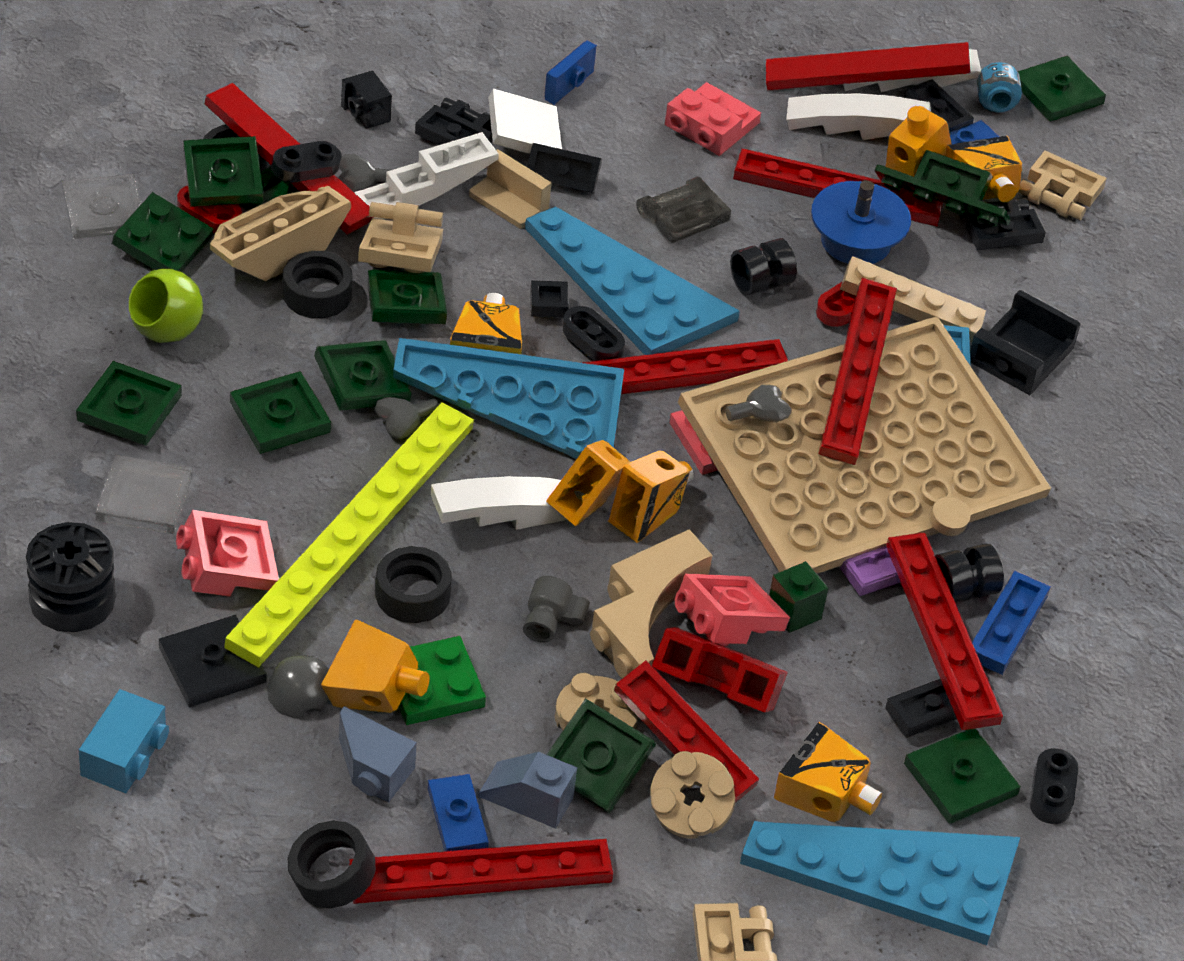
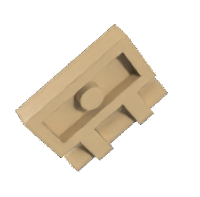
(1065, 178)
(721, 933)

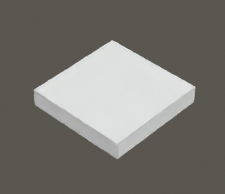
(522, 121)

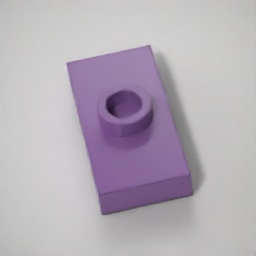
(870, 571)

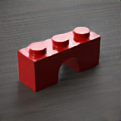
(720, 667)

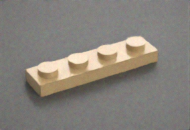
(914, 298)

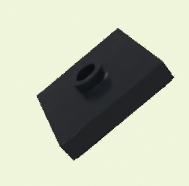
(204, 666)

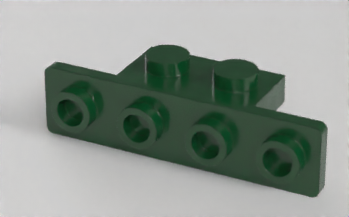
(948, 182)

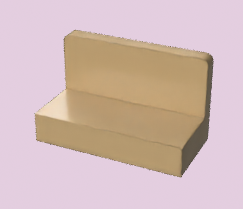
(512, 190)

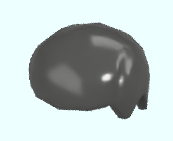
(297, 685)

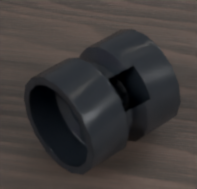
(763, 266)
(972, 572)

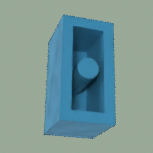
(123, 741)

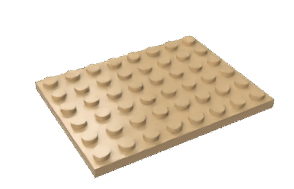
(924, 439)

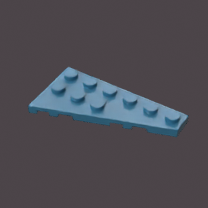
(638, 295)
(537, 397)
(916, 875)

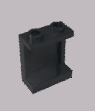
(1025, 343)

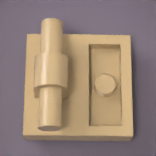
(402, 241)

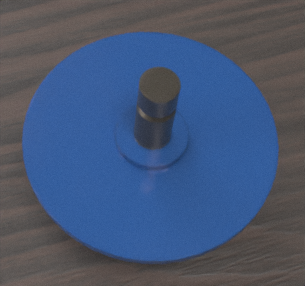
(860, 220)

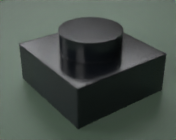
(549, 298)

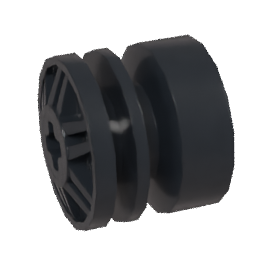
(71, 577)

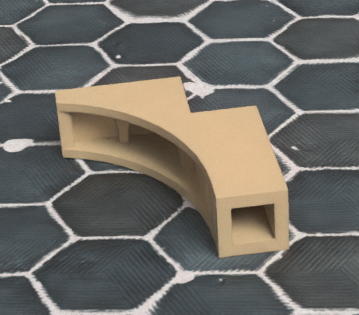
(640, 593)

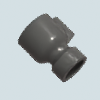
(552, 602)

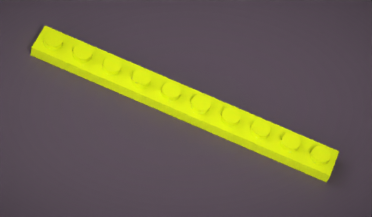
(348, 535)

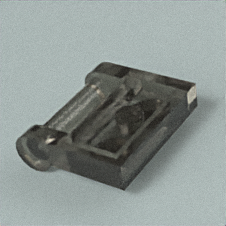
(684, 210)

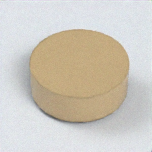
(949, 516)

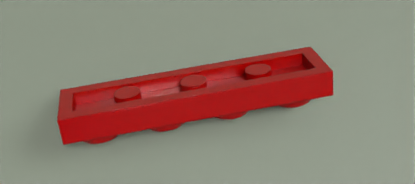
(678, 723)

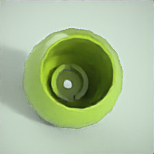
(165, 305)

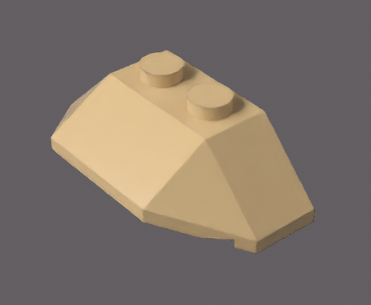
(279, 230)

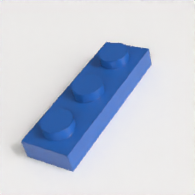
(1009, 621)

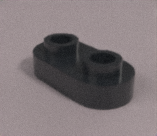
(306, 161)
(593, 333)
(1054, 782)

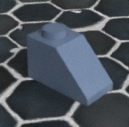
(375, 755)
(532, 787)

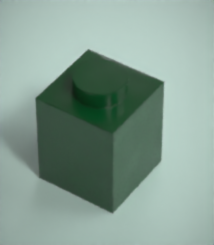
(799, 595)

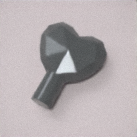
(359, 172)
(763, 404)
(402, 416)

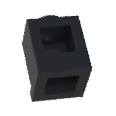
(367, 99)

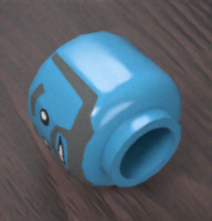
(999, 87)

